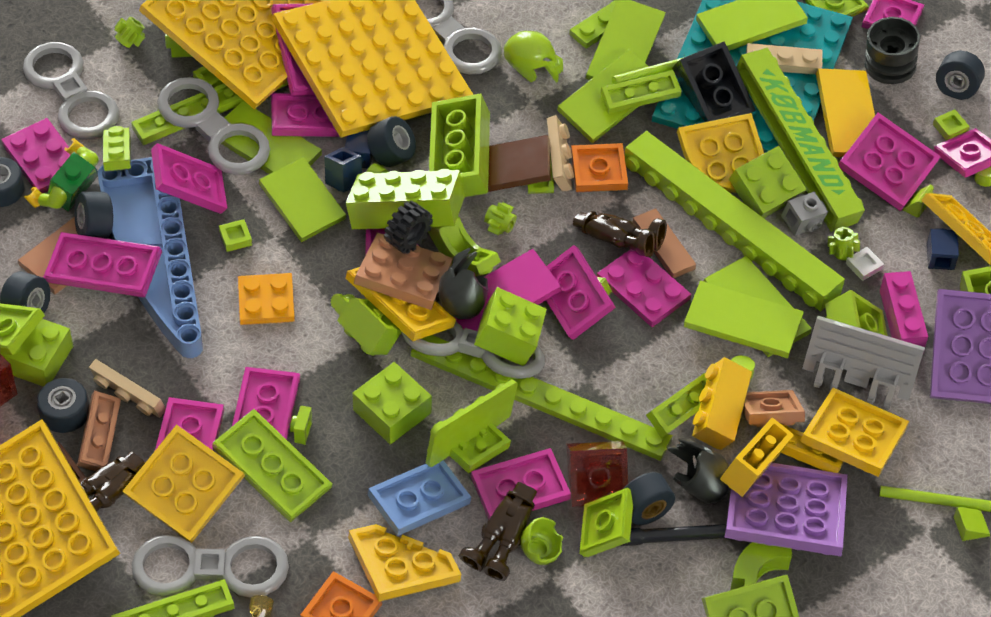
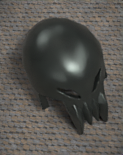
(460, 290)
(704, 477)

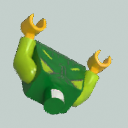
(69, 181)

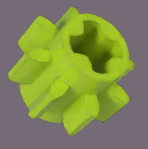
(129, 32)
(500, 218)
(843, 243)

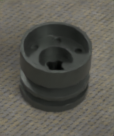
(892, 50)

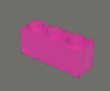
(903, 308)

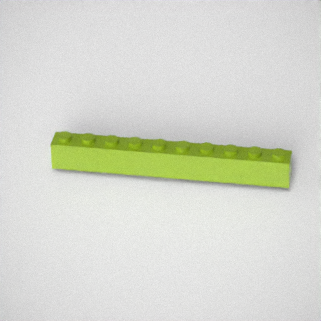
(733, 221)

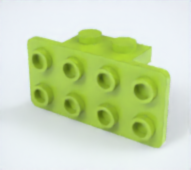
(472, 432)

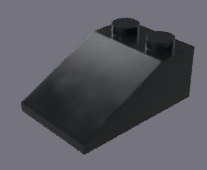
(713, 84)

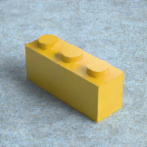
(721, 403)
(756, 457)

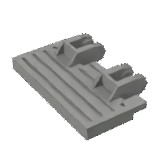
(863, 356)

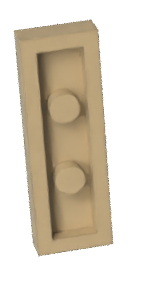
(793, 58)
(560, 153)
(126, 389)

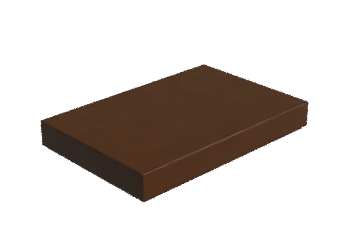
(519, 163)

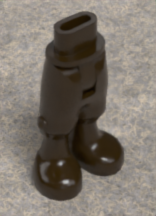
(623, 232)
(110, 480)
(504, 526)

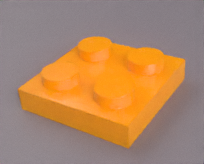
(266, 298)

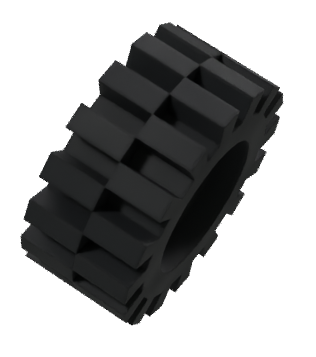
(408, 227)

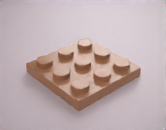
(403, 276)

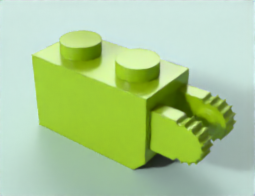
(365, 324)

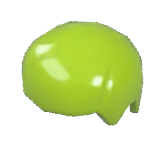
(541, 541)

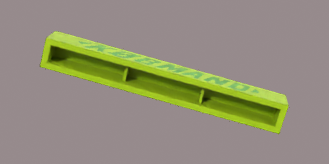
(799, 138)

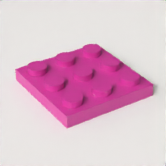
(889, 161)

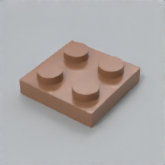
(781, 405)

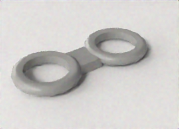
(452, 32)
(70, 90)
(213, 126)
(464, 343)
(209, 565)

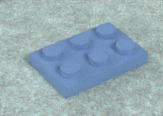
(419, 497)

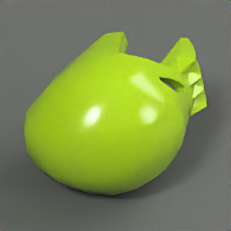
(526, 52)

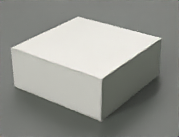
(865, 263)

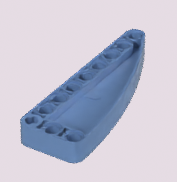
(156, 219)

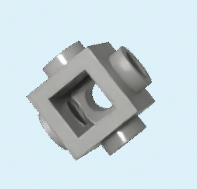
(804, 213)

